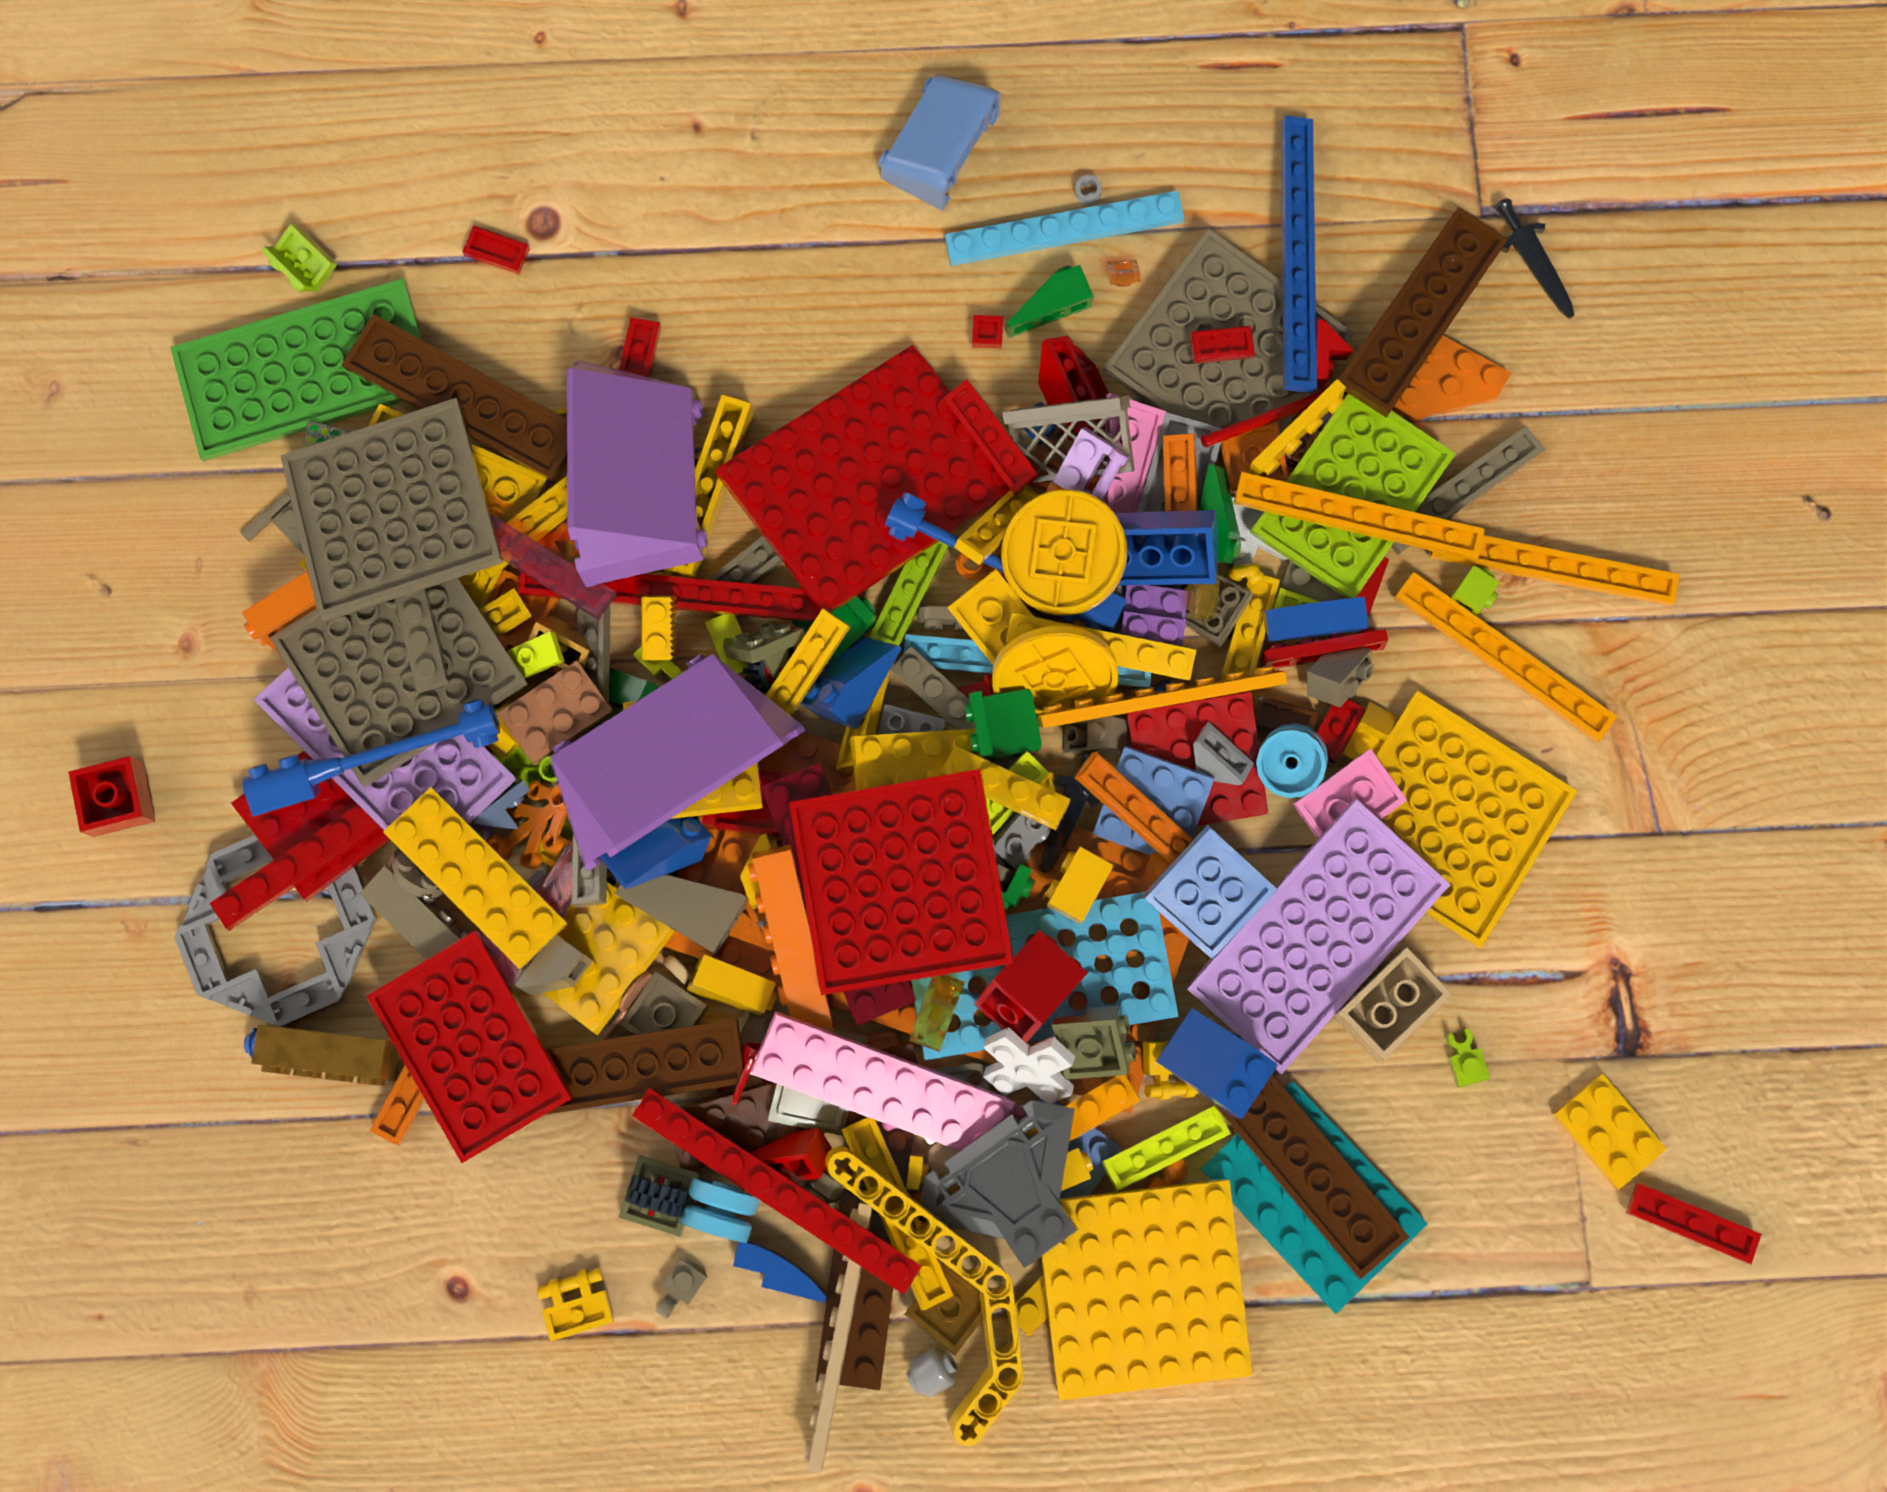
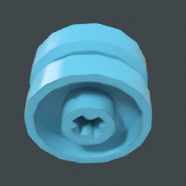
(1296, 742)
(719, 1213)

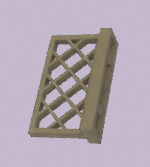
(1071, 412)

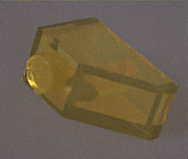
(937, 1011)

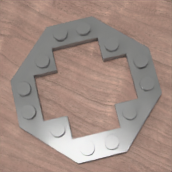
(249, 991)

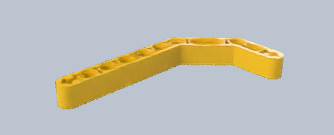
(978, 1276)

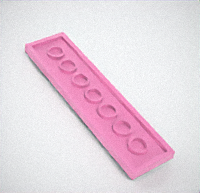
(877, 1083)

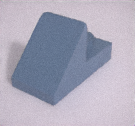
(495, 813)

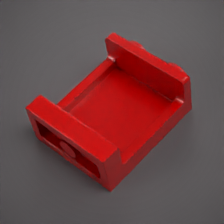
(748, 821)

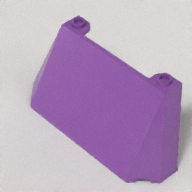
(630, 473)
(664, 755)

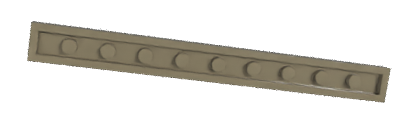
(590, 885)

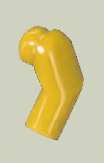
(1250, 571)

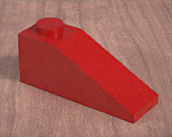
(797, 1155)

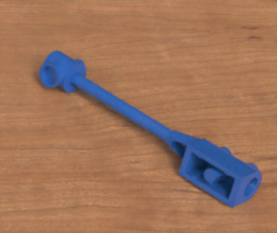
(907, 519)
(299, 780)

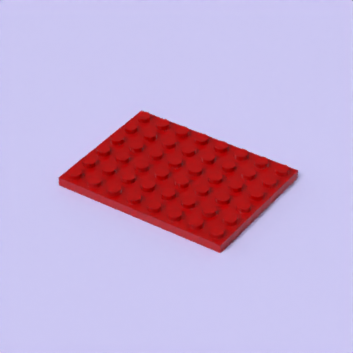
(837, 469)

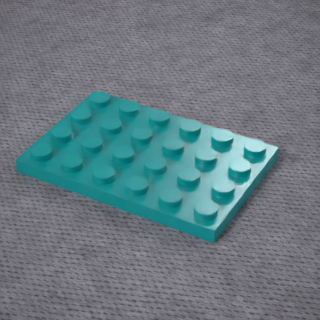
(1285, 1225)

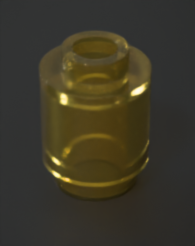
(1202, 600)

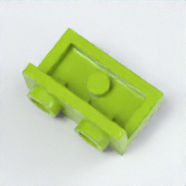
(300, 260)

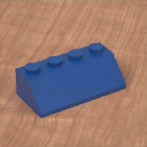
(1170, 547)

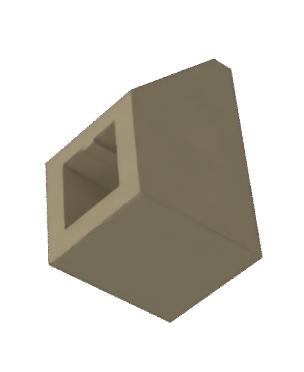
(1339, 675)
(1098, 735)
(553, 968)

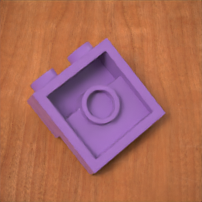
(1154, 614)

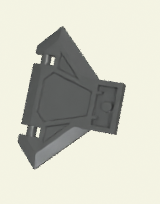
(1010, 1183)

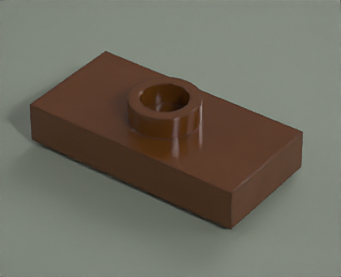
(1274, 713)

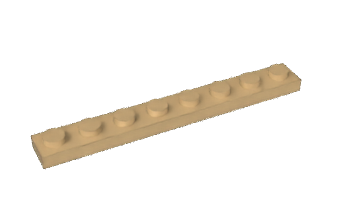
(835, 1353)

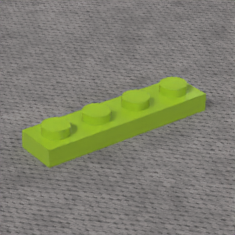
(908, 595)

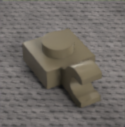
(682, 1285)

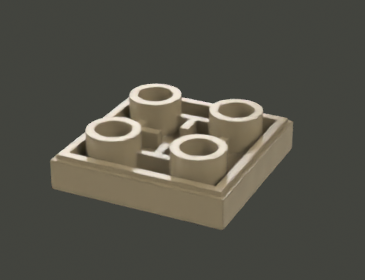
(1231, 604)

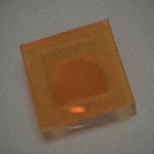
(1123, 272)

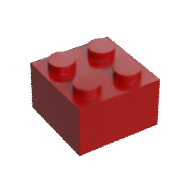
(111, 796)

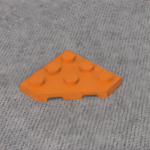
(1451, 382)

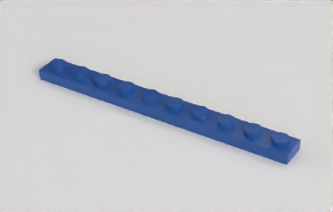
(1298, 255)

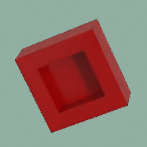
(987, 331)

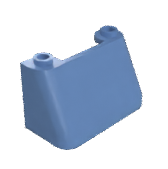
(939, 138)

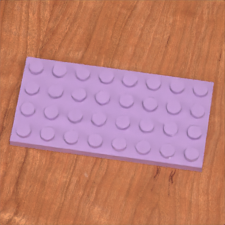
(455, 769)
(1318, 935)

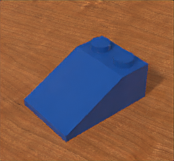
(851, 682)
(660, 852)
(1216, 1063)

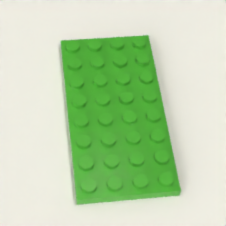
(285, 371)

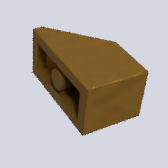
(570, 640)

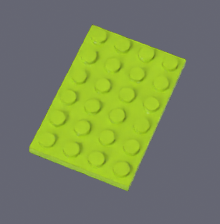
(1361, 459)

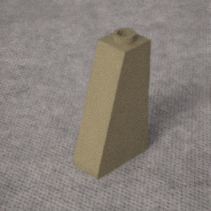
(688, 907)

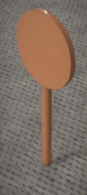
(627, 1001)

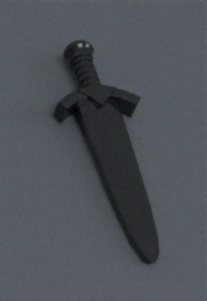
(1535, 257)
(1058, 838)

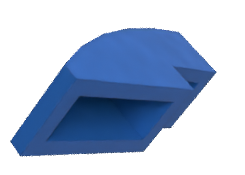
(1316, 619)
(778, 1271)

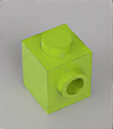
(1476, 590)

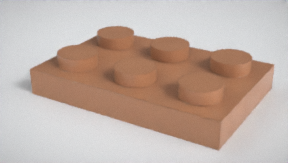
(555, 712)

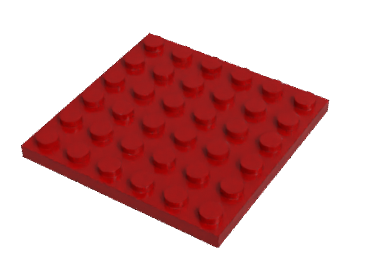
(901, 882)

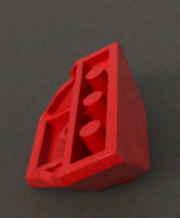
(1069, 376)

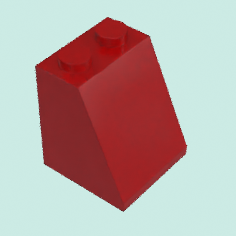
(1031, 986)

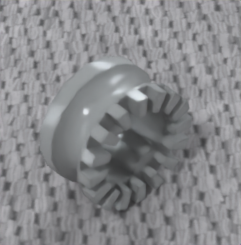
(1085, 181)

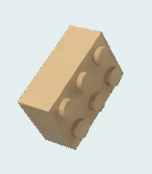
(1392, 1004)

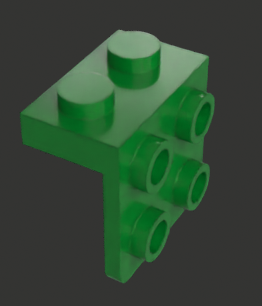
(856, 614)
(1003, 724)
(1020, 886)

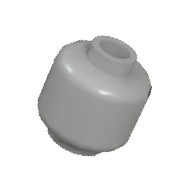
(932, 1372)

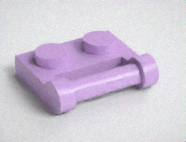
(1084, 460)

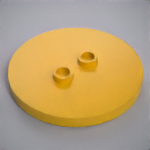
(1064, 552)
(1056, 666)

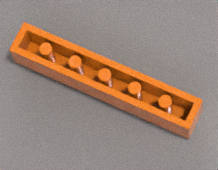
(790, 934)

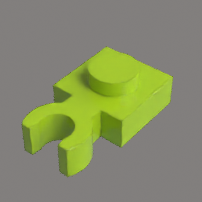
(1468, 1064)

